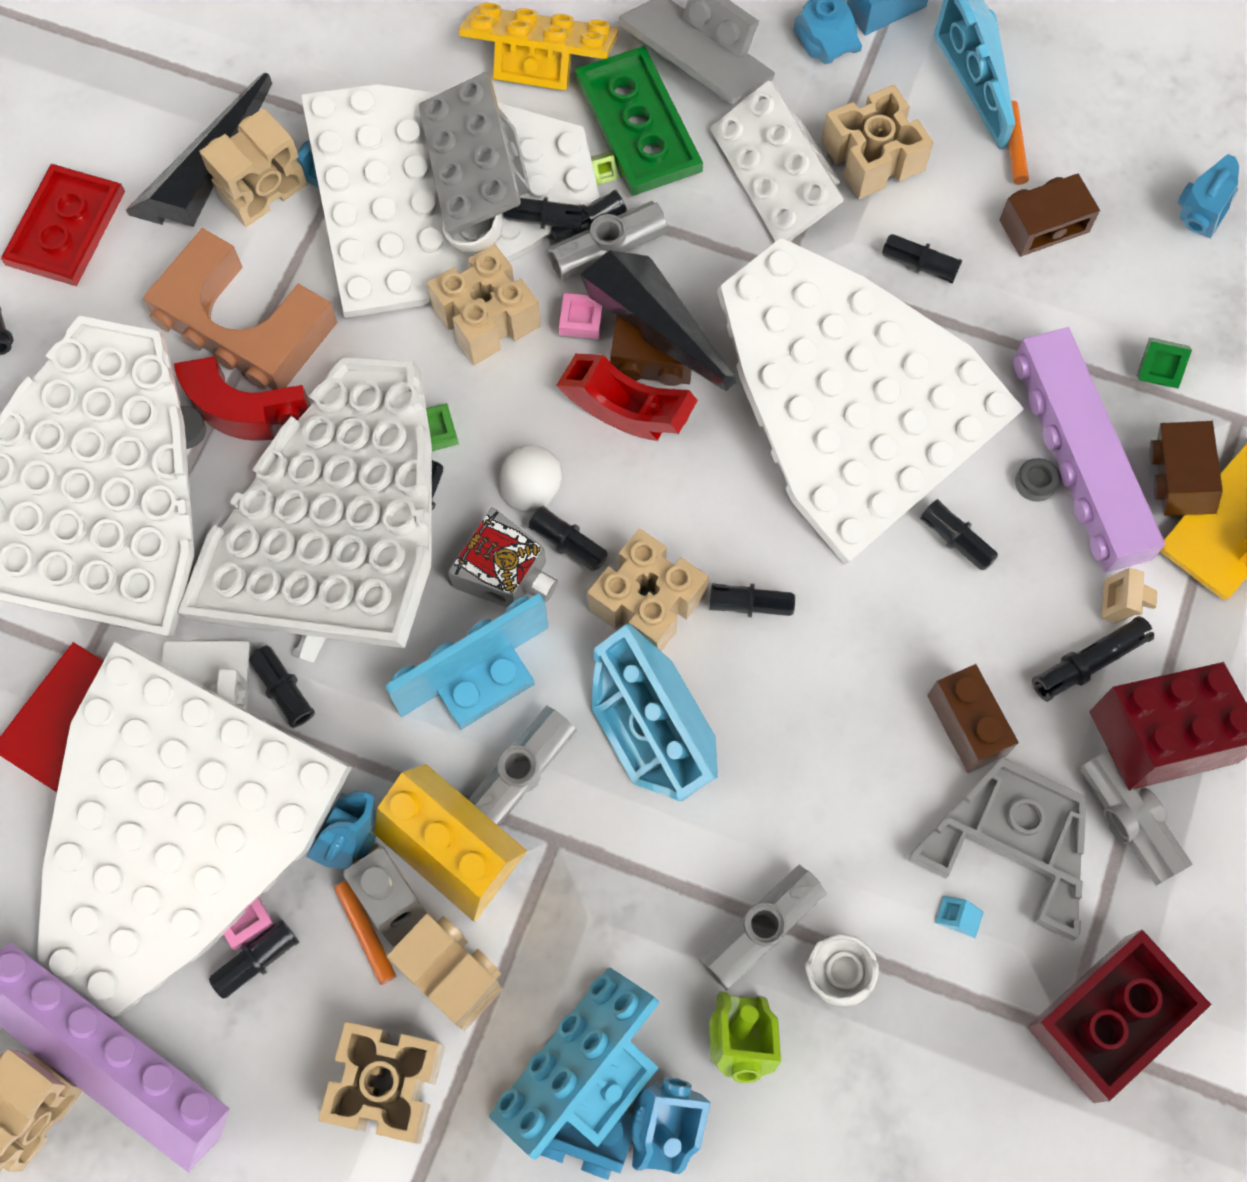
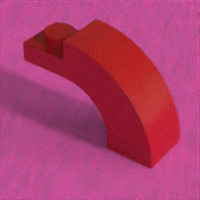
(622, 401)
(234, 411)

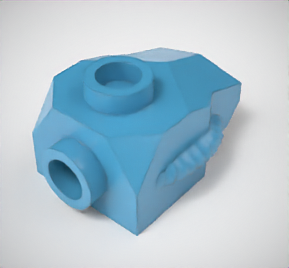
(827, 29)
(1210, 197)
(345, 831)
(668, 1125)

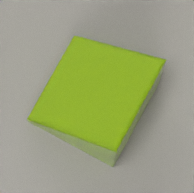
(604, 167)

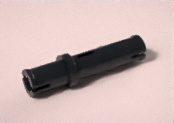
(1078, 667)

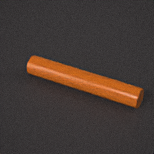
(1017, 150)
(365, 933)

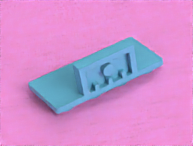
(477, 670)
(584, 1071)

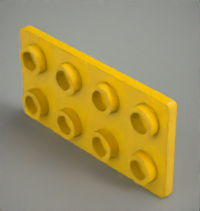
(537, 47)
(1215, 545)

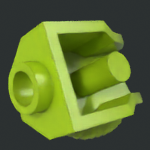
(744, 1038)

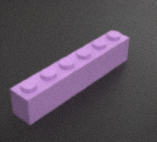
(1087, 451)
(107, 1061)

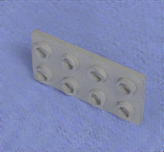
(705, 41)
(473, 154)

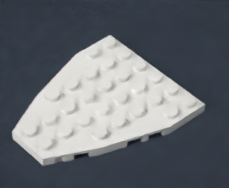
(385, 199)
(854, 391)
(97, 482)
(334, 520)
(167, 827)

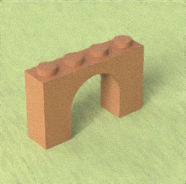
(265, 353)

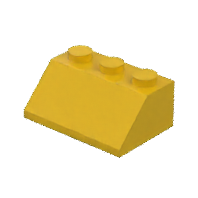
(446, 839)

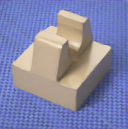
(1126, 595)

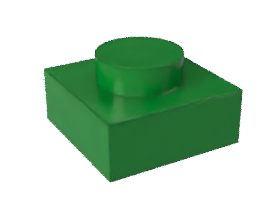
(1164, 362)

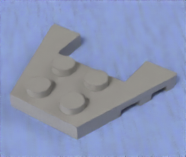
(1026, 822)

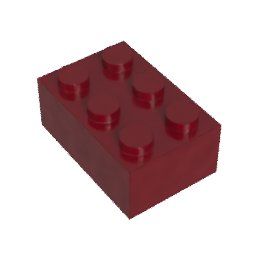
(1173, 725)
(1118, 1017)

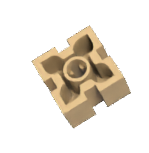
(876, 141)
(254, 167)
(484, 304)
(645, 567)
(445, 972)
(369, 1056)
(30, 1104)

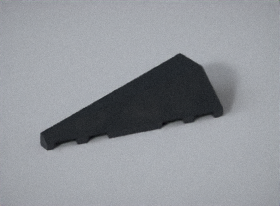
(186, 183)
(641, 295)

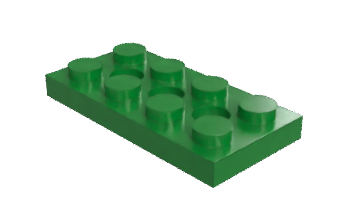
(626, 140)

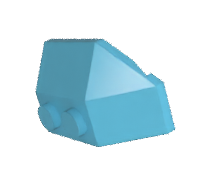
(651, 717)

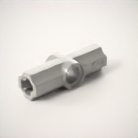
(626, 230)
(537, 745)
(1136, 819)
(742, 947)

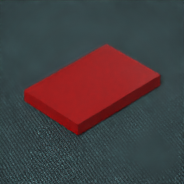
(63, 224)
(40, 730)

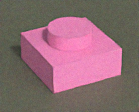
(580, 316)
(250, 925)

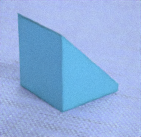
(959, 916)

